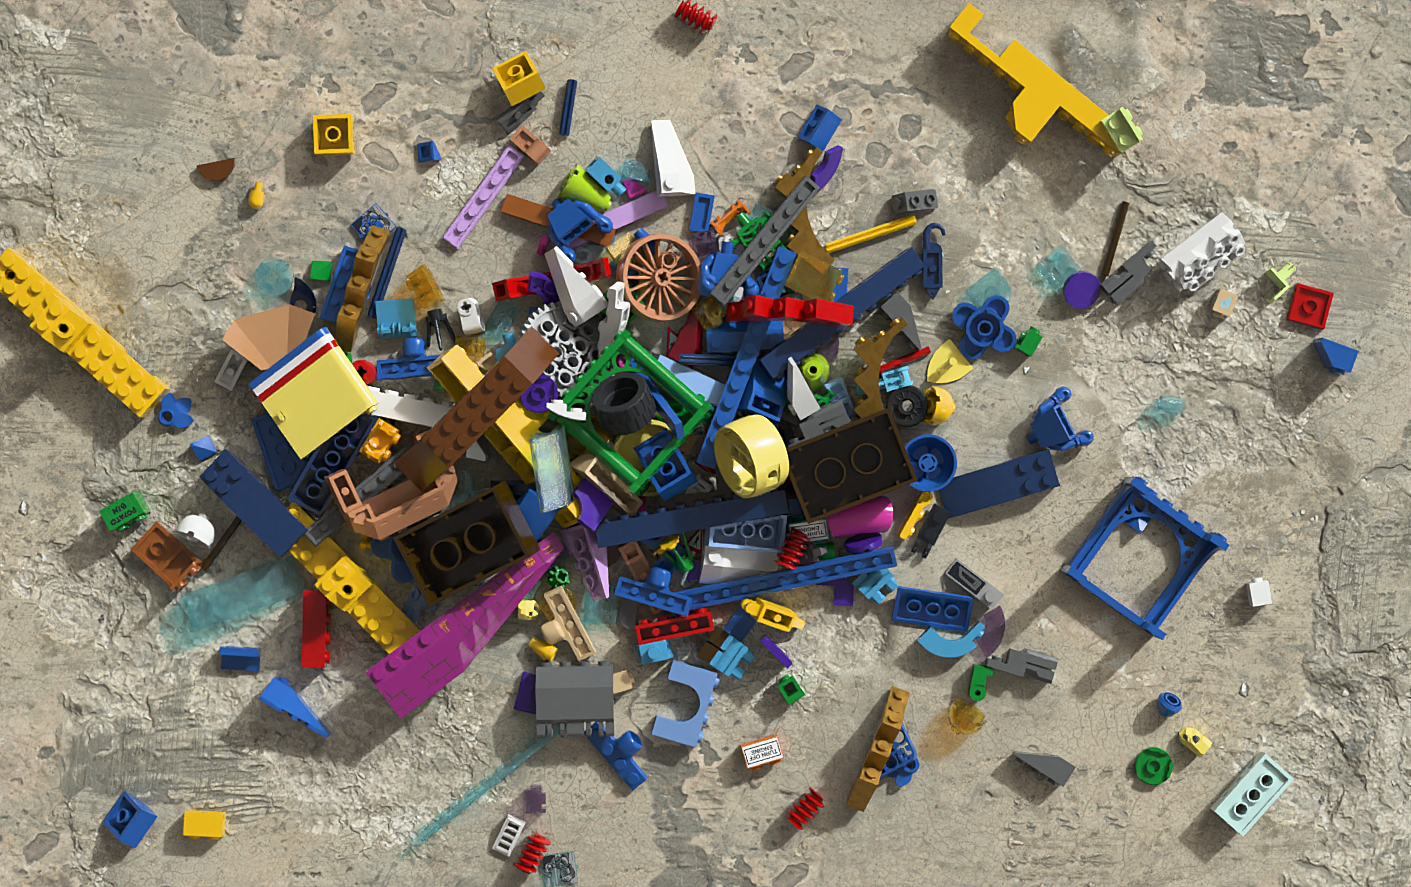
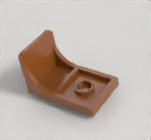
(167, 557)

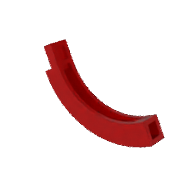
(517, 287)

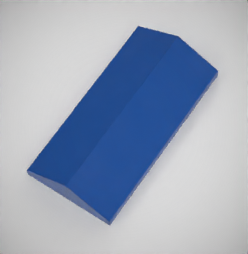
(932, 608)

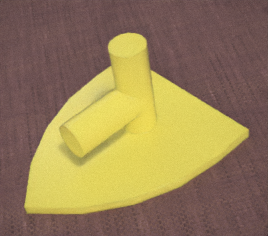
(947, 364)

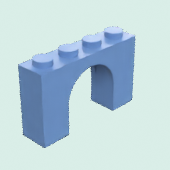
(688, 730)

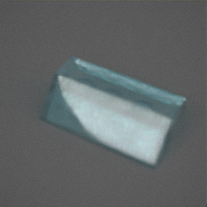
(552, 469)

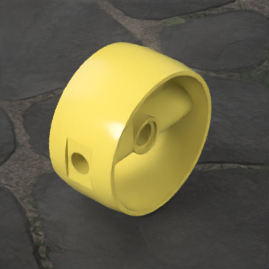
(751, 456)

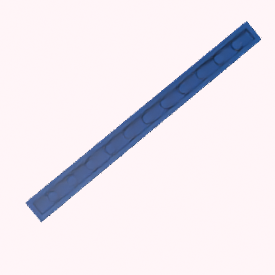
(746, 357)
(789, 579)

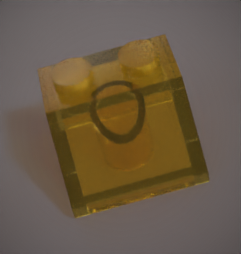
(425, 287)

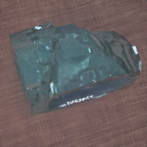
(635, 171)

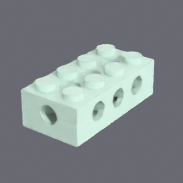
(1239, 793)

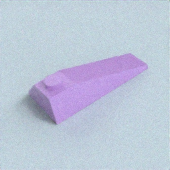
(589, 559)

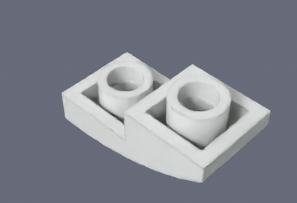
(561, 409)

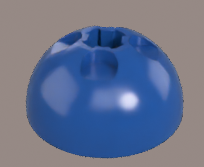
(939, 455)

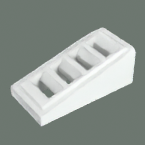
(516, 821)

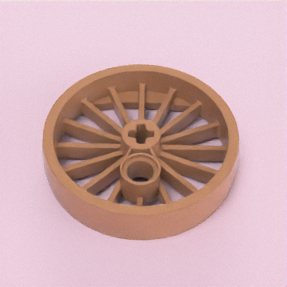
(659, 268)

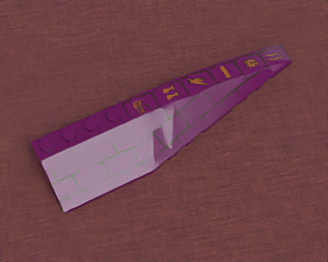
(457, 636)

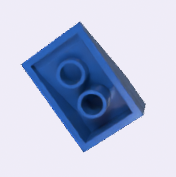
(674, 474)

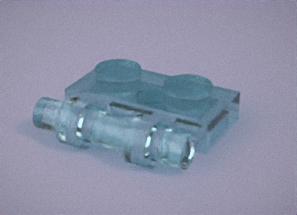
(1064, 265)
(594, 609)

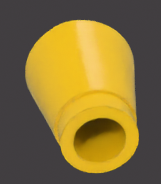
(543, 649)

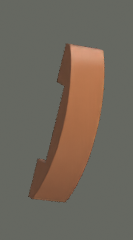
(637, 564)

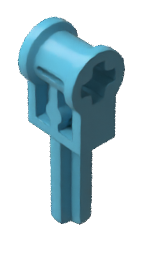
(892, 380)

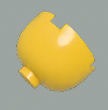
(939, 406)

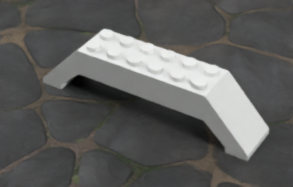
(418, 412)

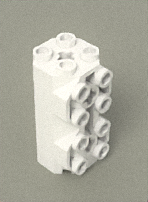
(1194, 259)

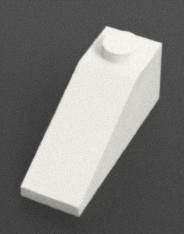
(231, 370)
(799, 394)

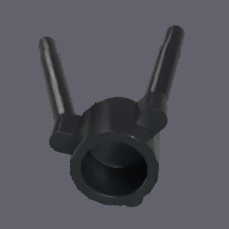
(436, 318)

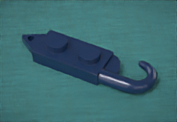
(932, 260)

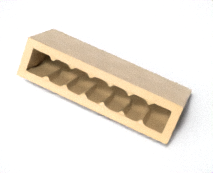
(601, 477)

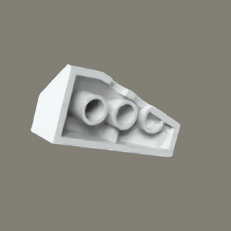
(671, 166)
(576, 295)
(728, 564)

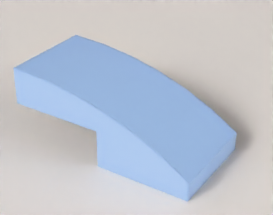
(838, 387)

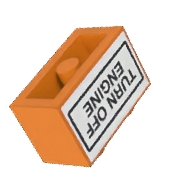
(762, 752)

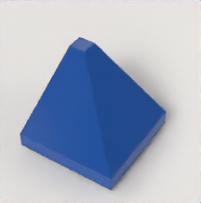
(428, 152)
(203, 448)
(1138, 523)

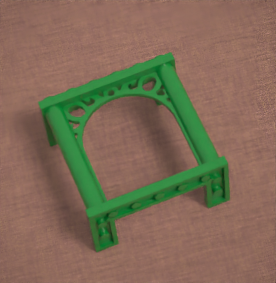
(630, 348)

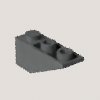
(899, 307)
(1050, 765)

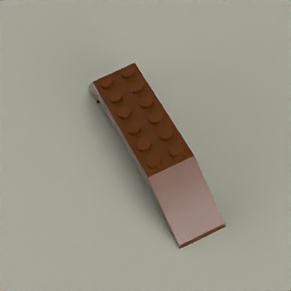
(477, 409)

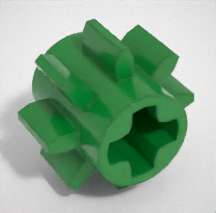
(561, 573)

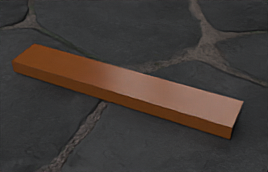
(539, 214)

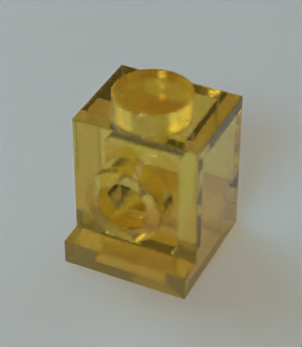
(709, 313)

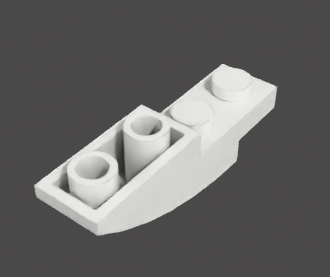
(617, 316)

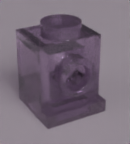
(703, 242)
(535, 799)

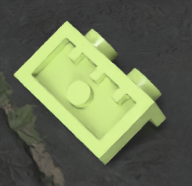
(1122, 130)

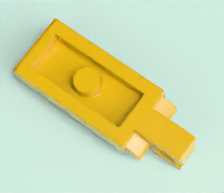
(915, 514)

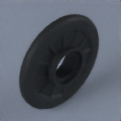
(918, 400)

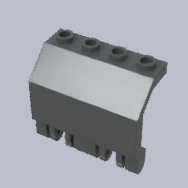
(574, 696)

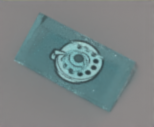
(501, 320)

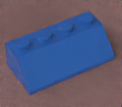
(729, 336)

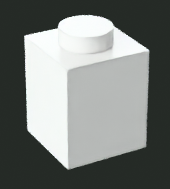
(1258, 592)

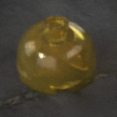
(965, 718)

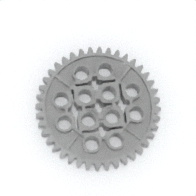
(556, 321)

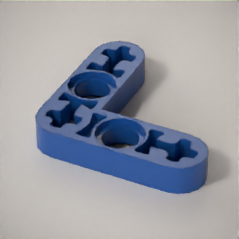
(898, 754)

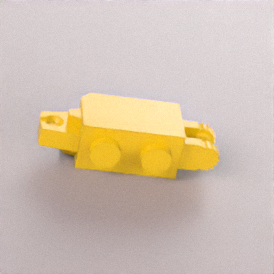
(772, 614)

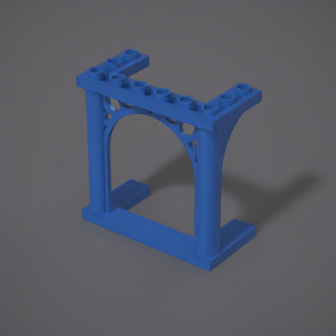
(1206, 546)

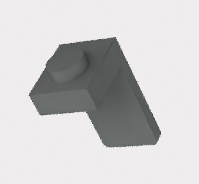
(914, 201)

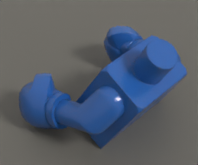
(571, 220)
(716, 265)
(1052, 426)

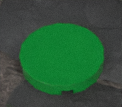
(1153, 766)

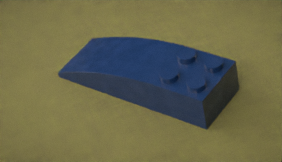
(337, 453)
(1000, 483)
(253, 502)

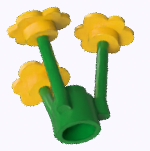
(682, 562)

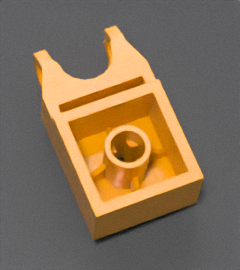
(381, 440)

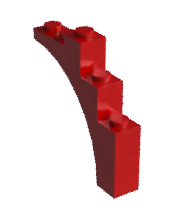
(789, 309)

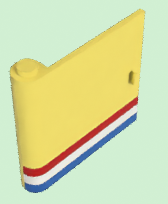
(314, 392)

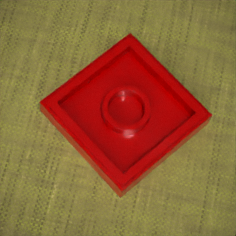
(1310, 306)

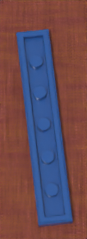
(663, 408)

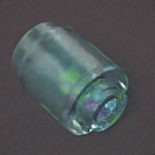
(1170, 405)

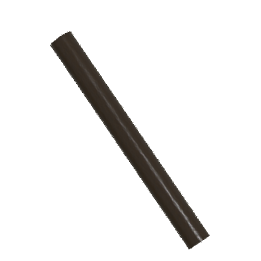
(1115, 238)
(221, 543)

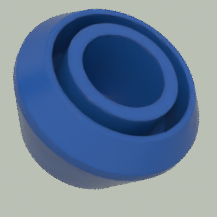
(1168, 704)

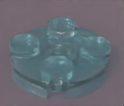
(281, 268)

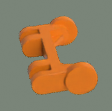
(736, 210)

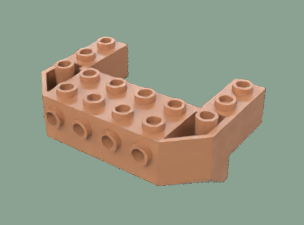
(393, 508)

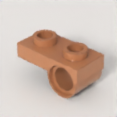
(530, 145)

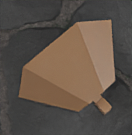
(269, 334)

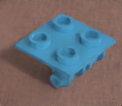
(396, 318)

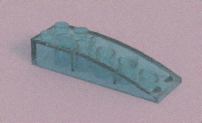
(243, 593)

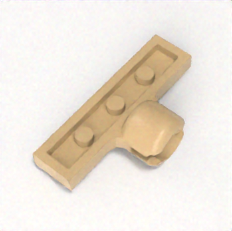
(566, 625)

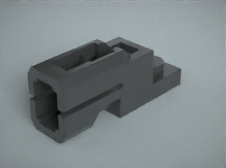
(1135, 268)
(826, 418)
(1017, 665)

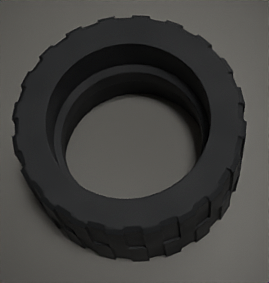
(621, 389)

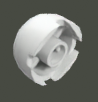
(197, 529)

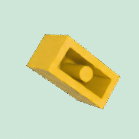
(204, 823)

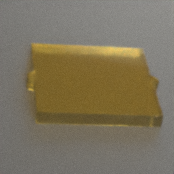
(617, 248)

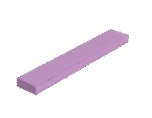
(483, 197)
(630, 213)

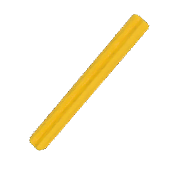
(870, 234)

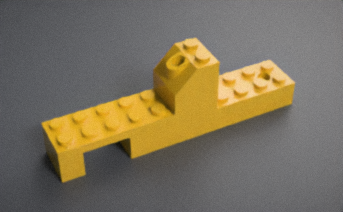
(1039, 87)
(84, 338)
(510, 431)
(367, 600)

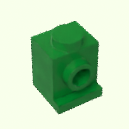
(1028, 341)
(790, 696)

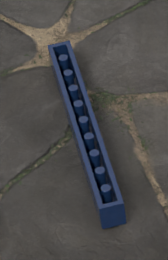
(862, 297)
(690, 518)

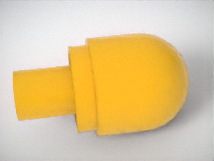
(256, 196)

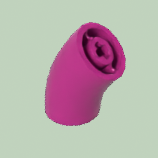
(867, 517)

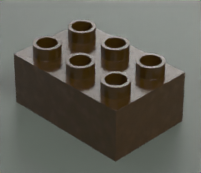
(849, 465)
(467, 544)

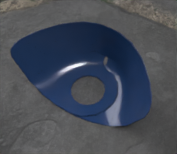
(303, 292)

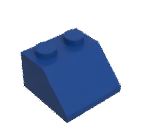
(1335, 357)
(129, 819)

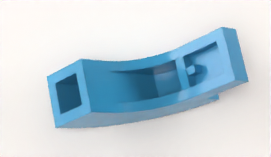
(951, 648)

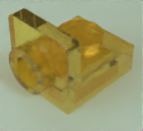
(472, 345)

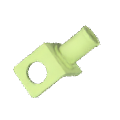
(1279, 278)

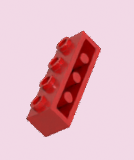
(674, 627)
(315, 630)

